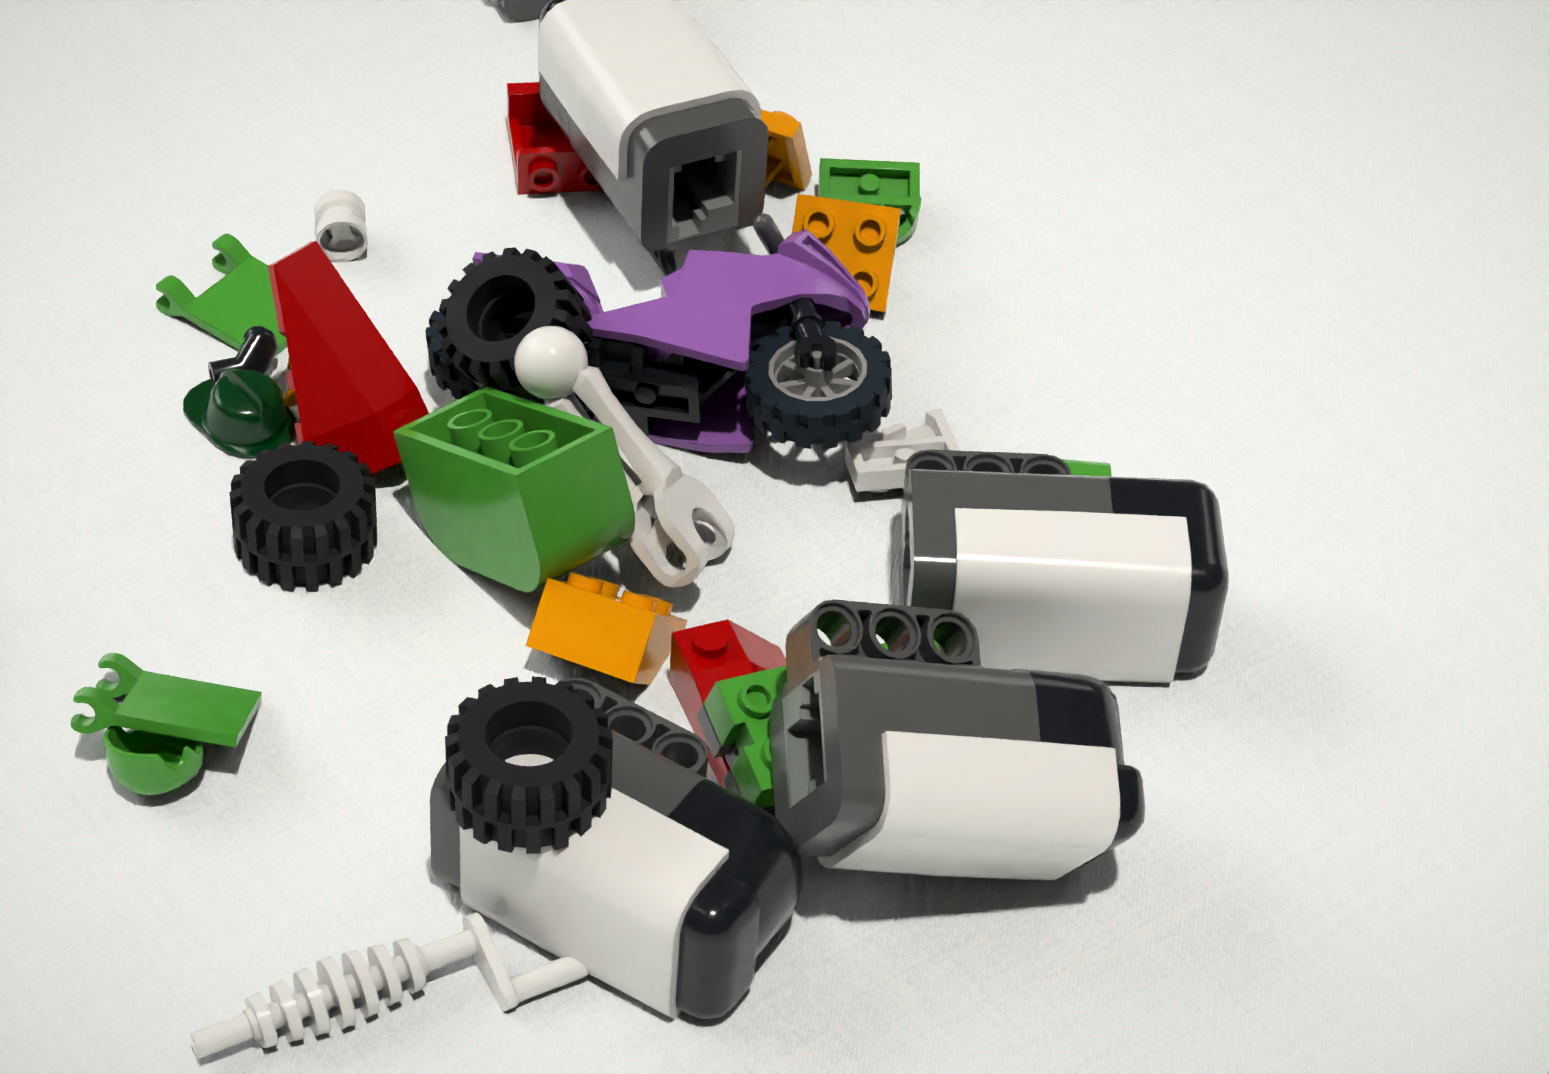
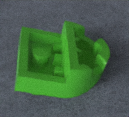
(875, 183)

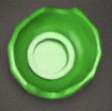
(151, 761)

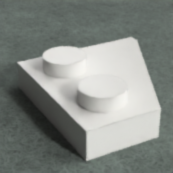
(880, 460)

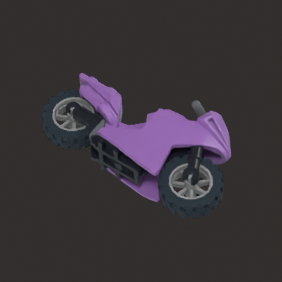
(724, 345)

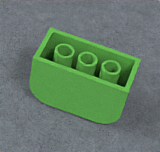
(516, 486)

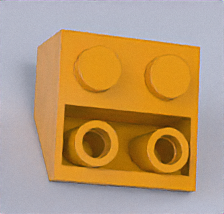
(604, 632)

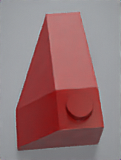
(341, 367)
(710, 655)

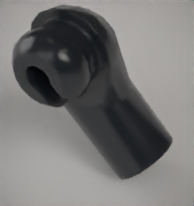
(255, 354)

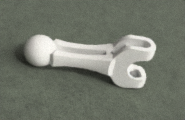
(665, 501)

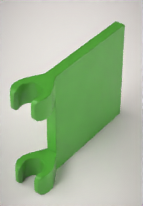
(232, 303)
(166, 705)

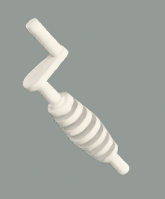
(382, 975)

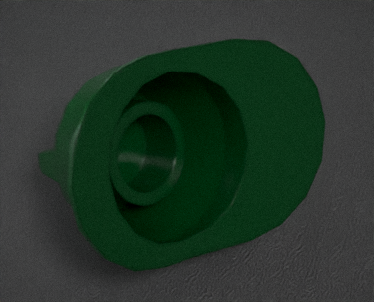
(241, 412)

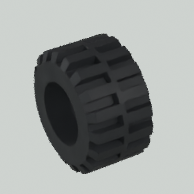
(491, 298)
(303, 514)
(528, 803)

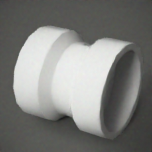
(341, 225)

